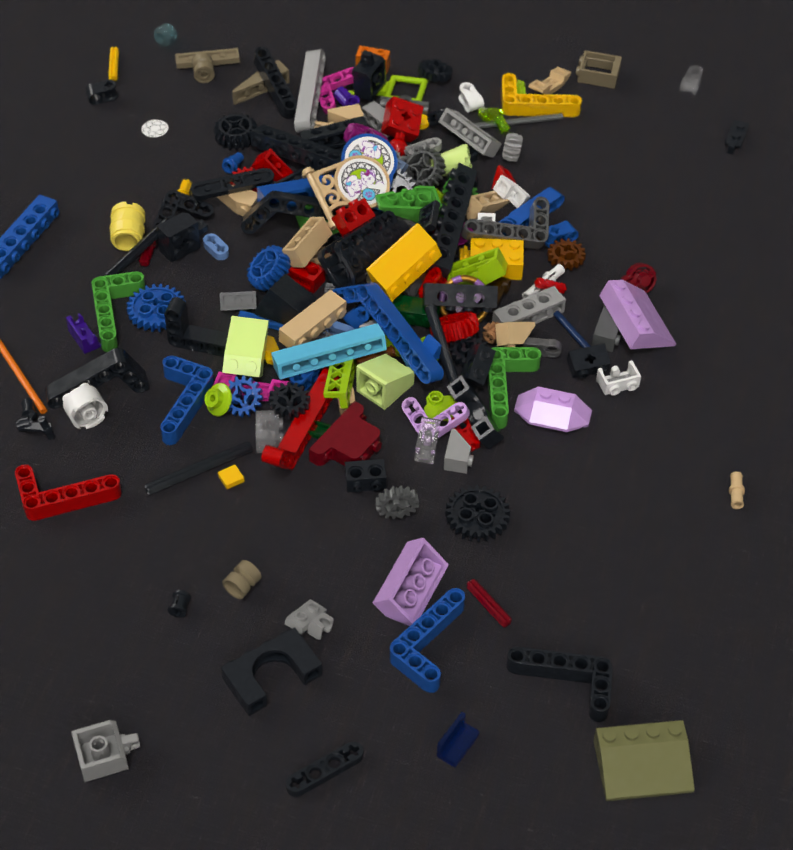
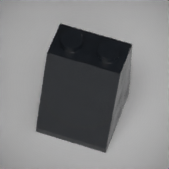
(284, 300)

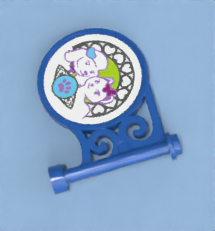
(374, 147)

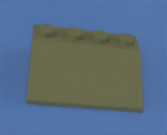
(644, 760)

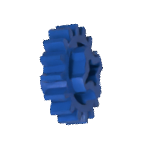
(249, 395)

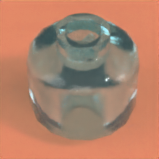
(165, 34)

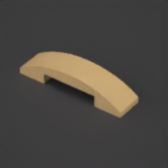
(553, 83)

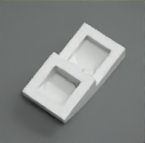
(509, 190)

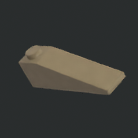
(255, 86)

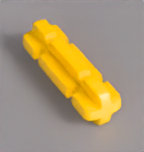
(464, 253)

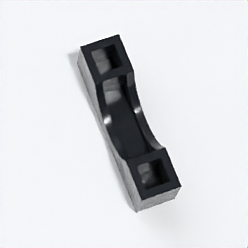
(481, 420)

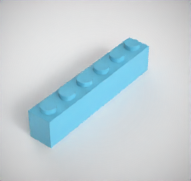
(328, 351)

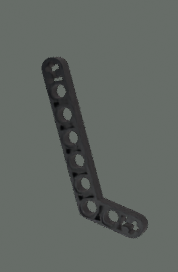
(282, 207)

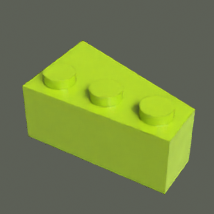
(484, 266)

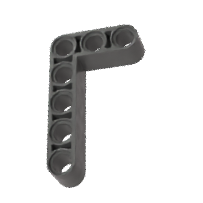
(513, 231)

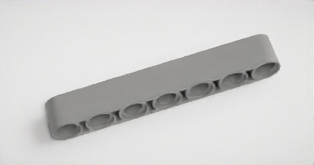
(309, 90)

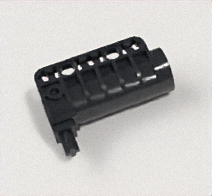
(349, 263)

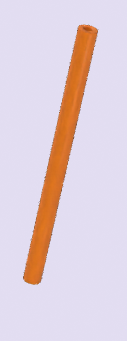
(21, 377)

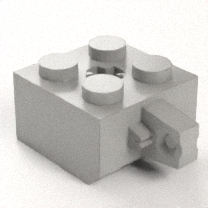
(103, 749)

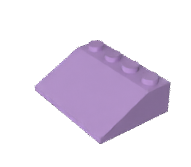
(635, 316)

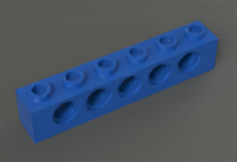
(26, 230)

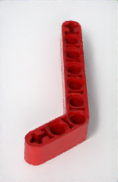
(297, 435)

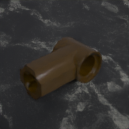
(503, 287)

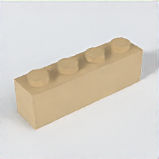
(313, 320)

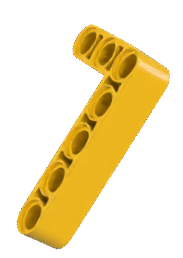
(536, 104)

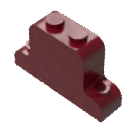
(347, 439)

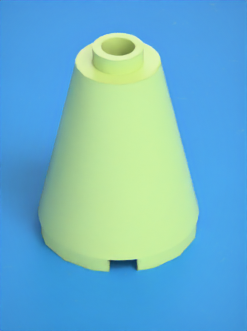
(454, 156)

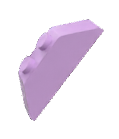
(553, 409)

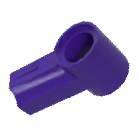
(345, 98)

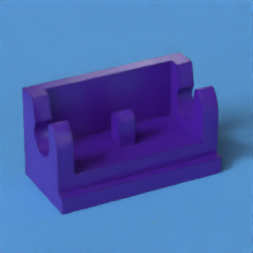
(82, 334)

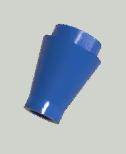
(232, 162)

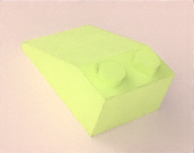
(246, 346)

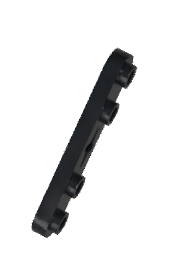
(222, 186)

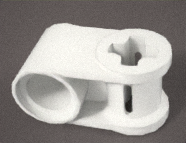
(470, 97)

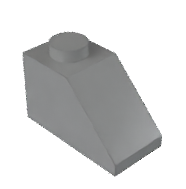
(457, 454)

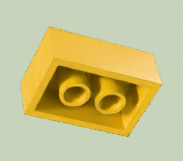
(511, 249)

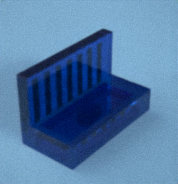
(456, 741)

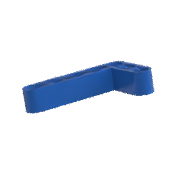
(198, 381)
(417, 631)

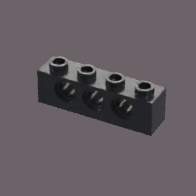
(331, 134)
(488, 293)

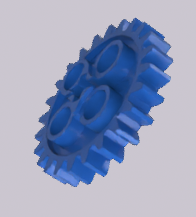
(149, 306)

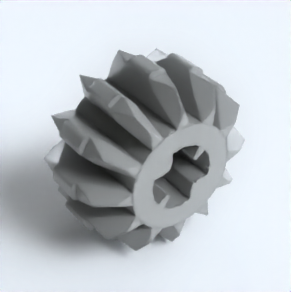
(512, 147)

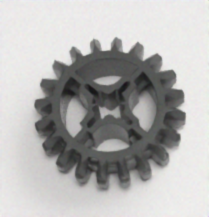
(420, 163)

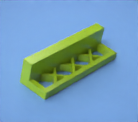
(344, 384)

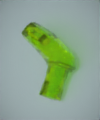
(496, 115)

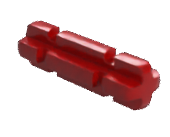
(542, 283)

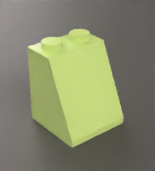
(383, 380)

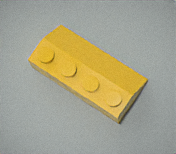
(404, 262)

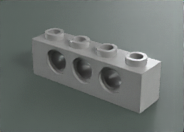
(470, 132)
(532, 308)

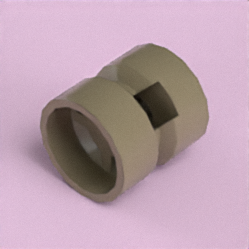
(203, 67)
(239, 581)

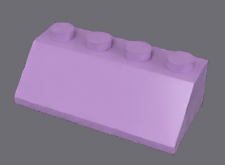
(411, 582)

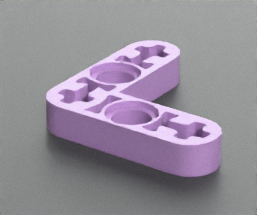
(453, 410)

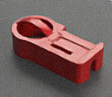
(469, 435)

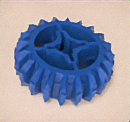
(268, 267)

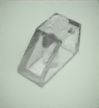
(427, 440)

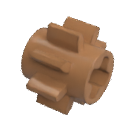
(490, 333)

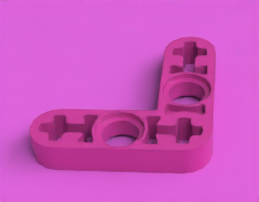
(327, 88)

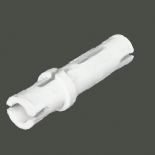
(556, 272)

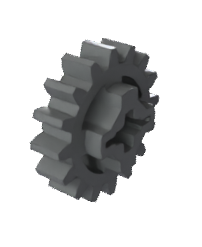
(397, 502)

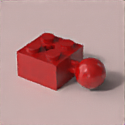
(402, 122)

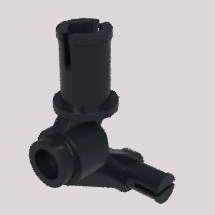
(27, 423)

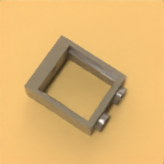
(602, 61)

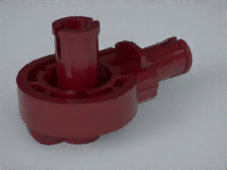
(642, 280)

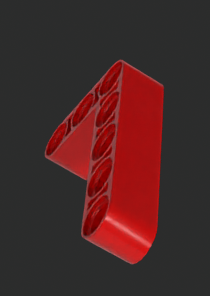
(65, 498)

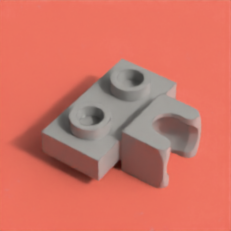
(312, 618)

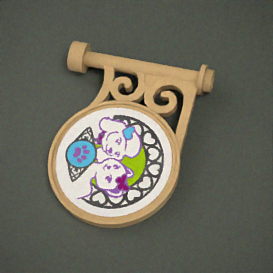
(354, 178)

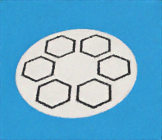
(154, 128)

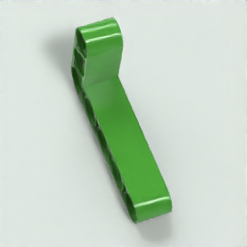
(110, 288)
(508, 360)

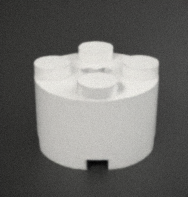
(84, 406)

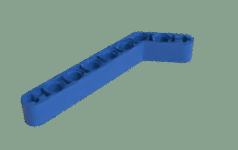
(395, 328)

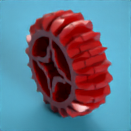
(459, 325)

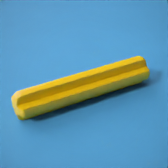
(113, 63)

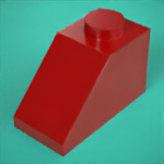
(271, 160)

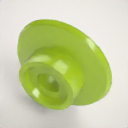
(218, 399)

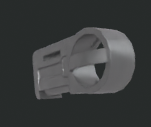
(543, 344)

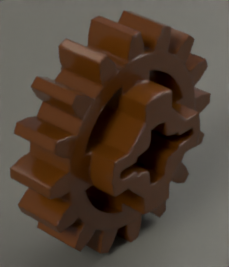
(566, 254)

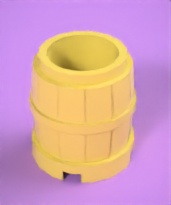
(126, 225)

